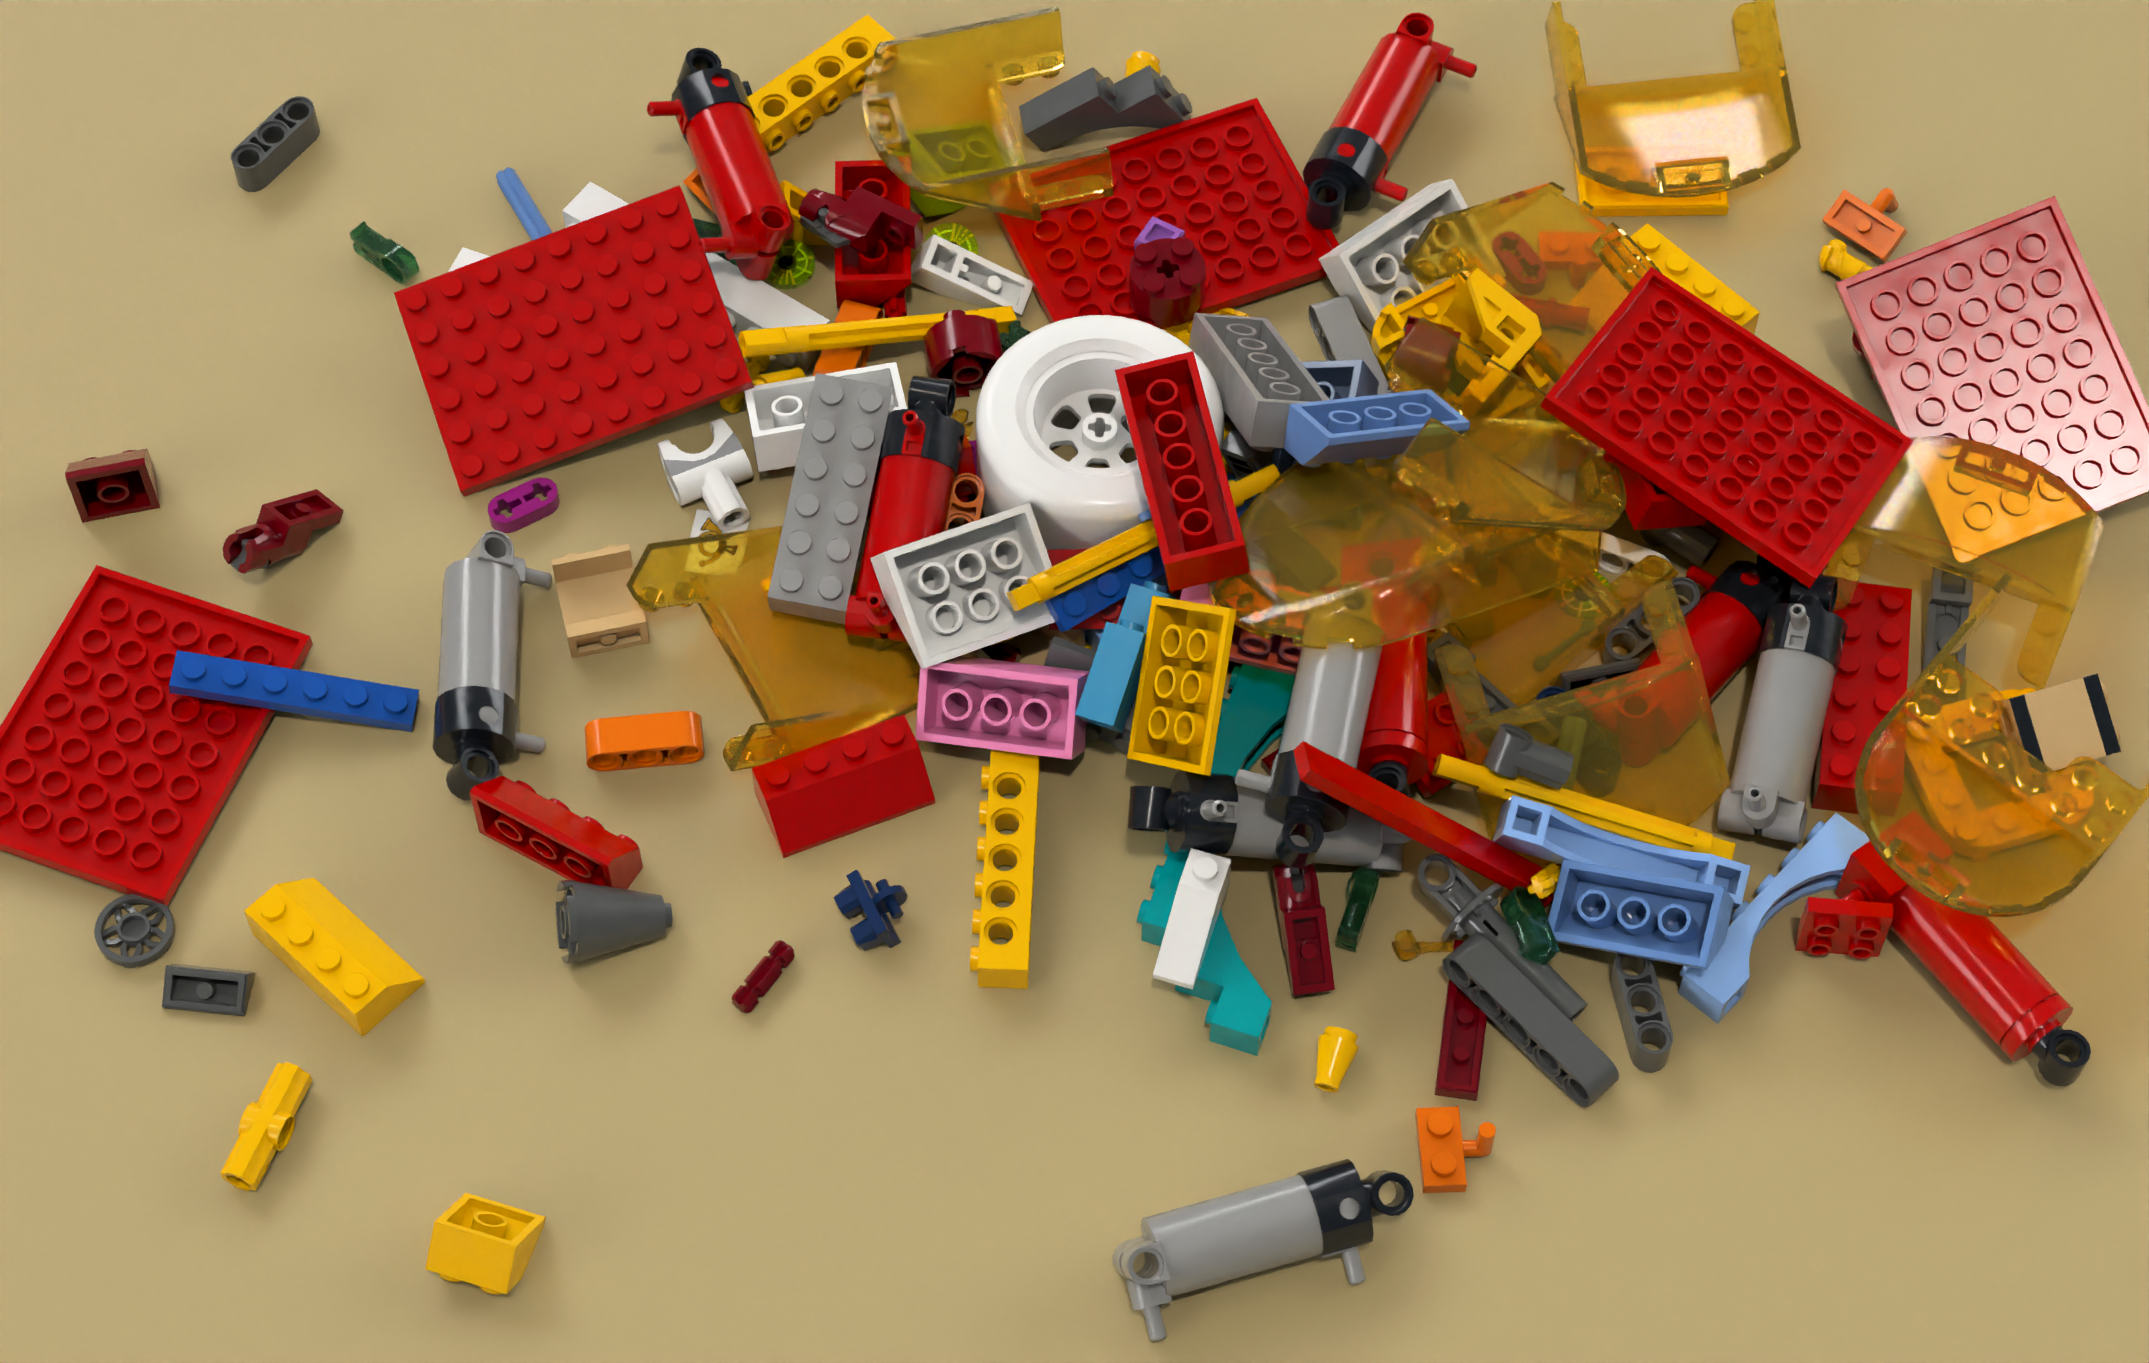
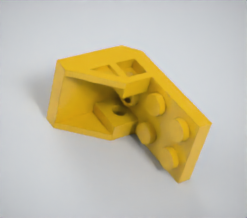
(1493, 321)

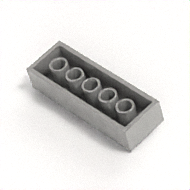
(1253, 374)
(830, 498)

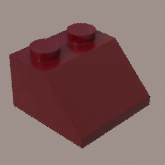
(113, 485)

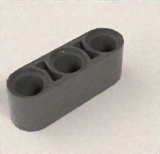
(275, 144)
(1638, 638)
(1638, 1026)

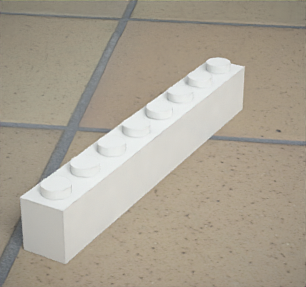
(747, 301)

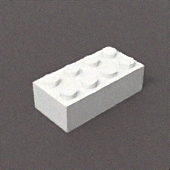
(780, 411)

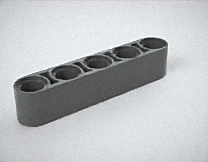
(1530, 1020)

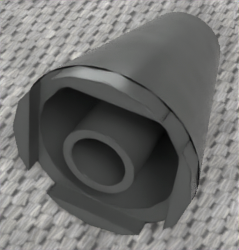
(607, 919)

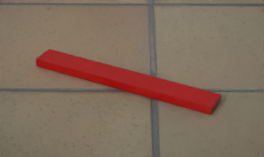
(1414, 819)

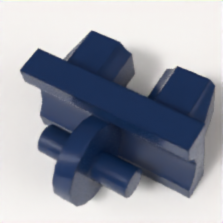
(877, 925)

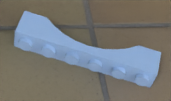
(1555, 836)
(1804, 873)

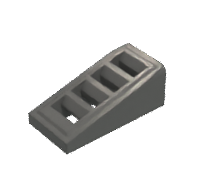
(1241, 457)

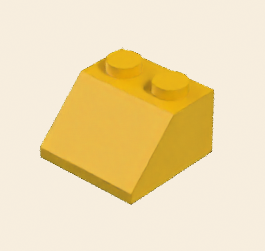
(483, 1243)

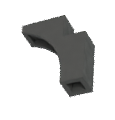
(1096, 104)

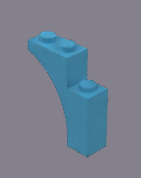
(1118, 661)

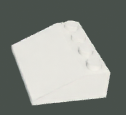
(1371, 262)
(955, 585)

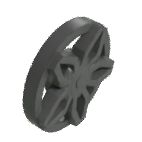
(134, 931)

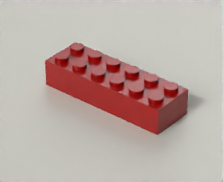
(1182, 471)
(1864, 690)

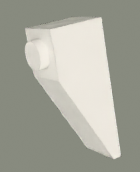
(968, 277)
(1192, 918)

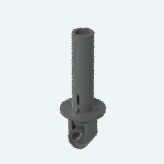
(1475, 914)

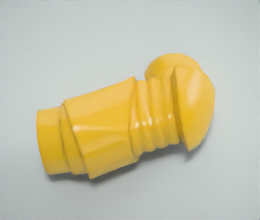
(1837, 260)

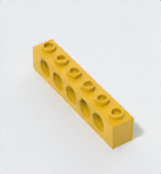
(816, 83)
(1006, 963)

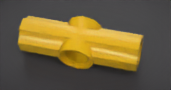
(266, 1126)

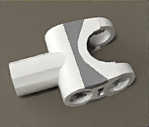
(710, 475)

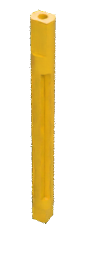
(853, 333)
(1117, 550)
(1584, 808)

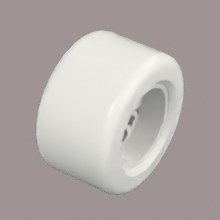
(1065, 391)

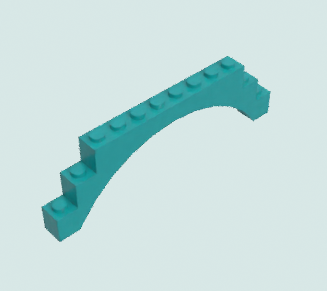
(1247, 728)

